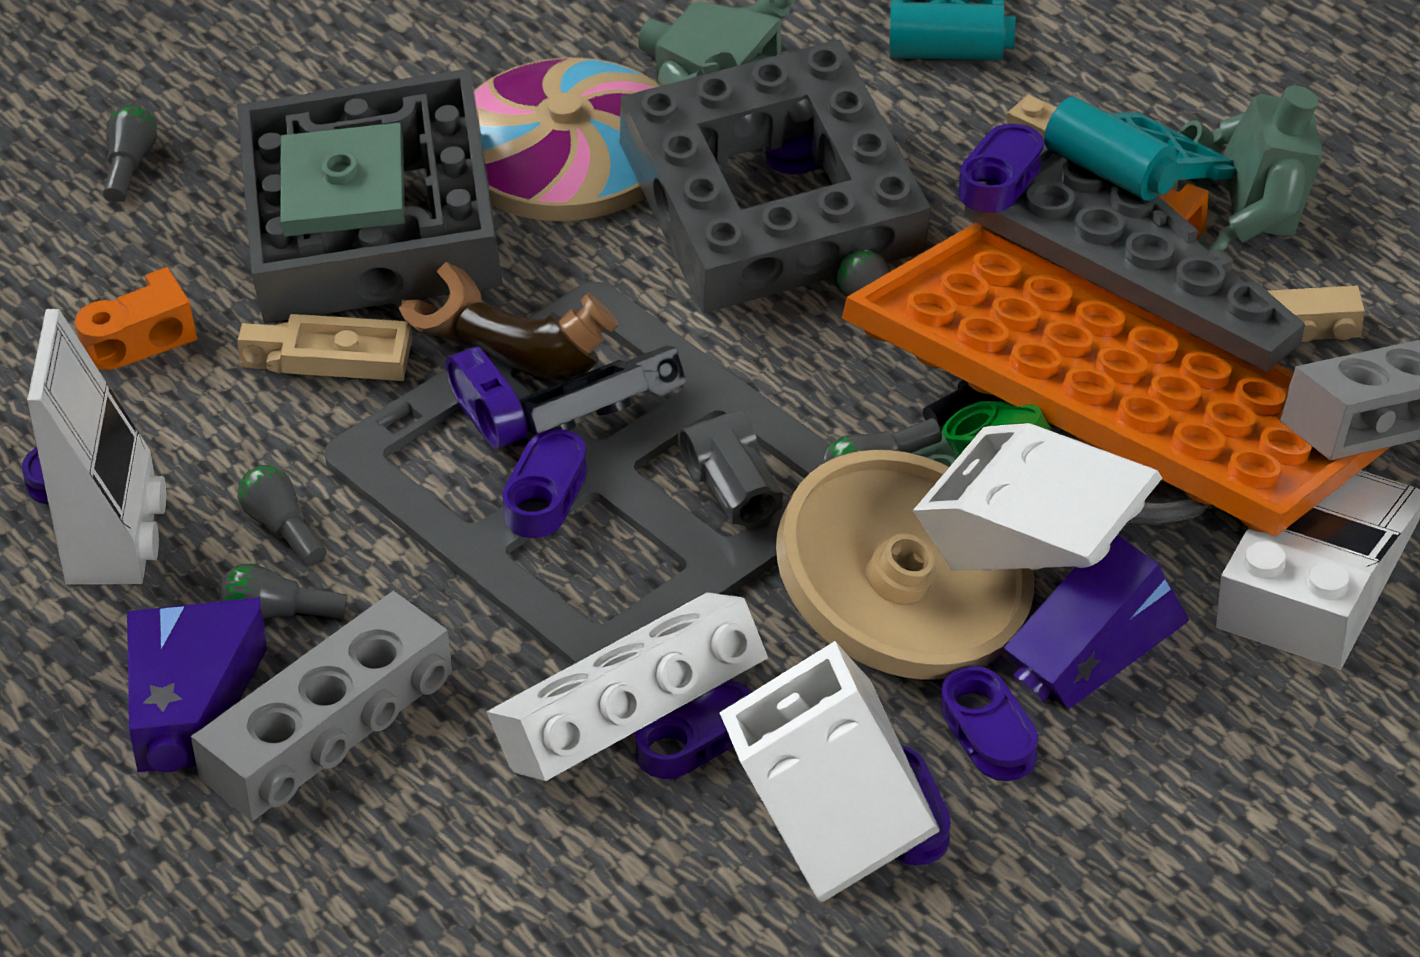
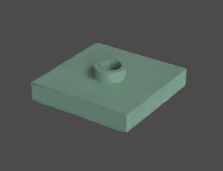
(342, 179)

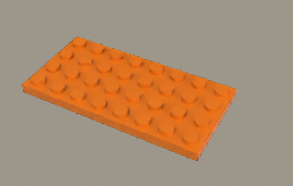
(1104, 374)

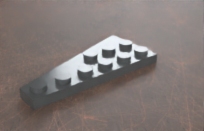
(1145, 257)

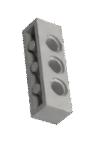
(1357, 401)
(322, 705)

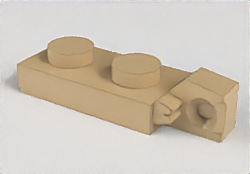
(328, 347)

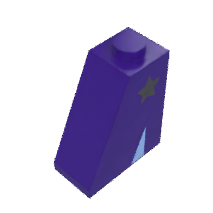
(1095, 626)
(186, 672)

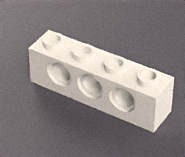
(627, 685)

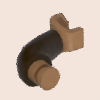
(542, 347)

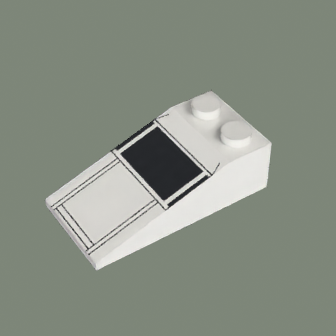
(91, 465)
(1322, 573)

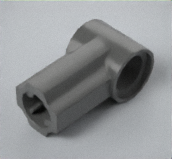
(728, 459)

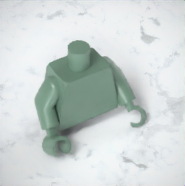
(713, 38)
(1274, 159)

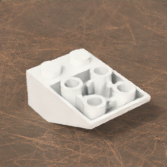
(1032, 501)
(830, 770)

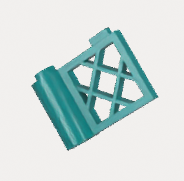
(950, 30)
(1130, 149)

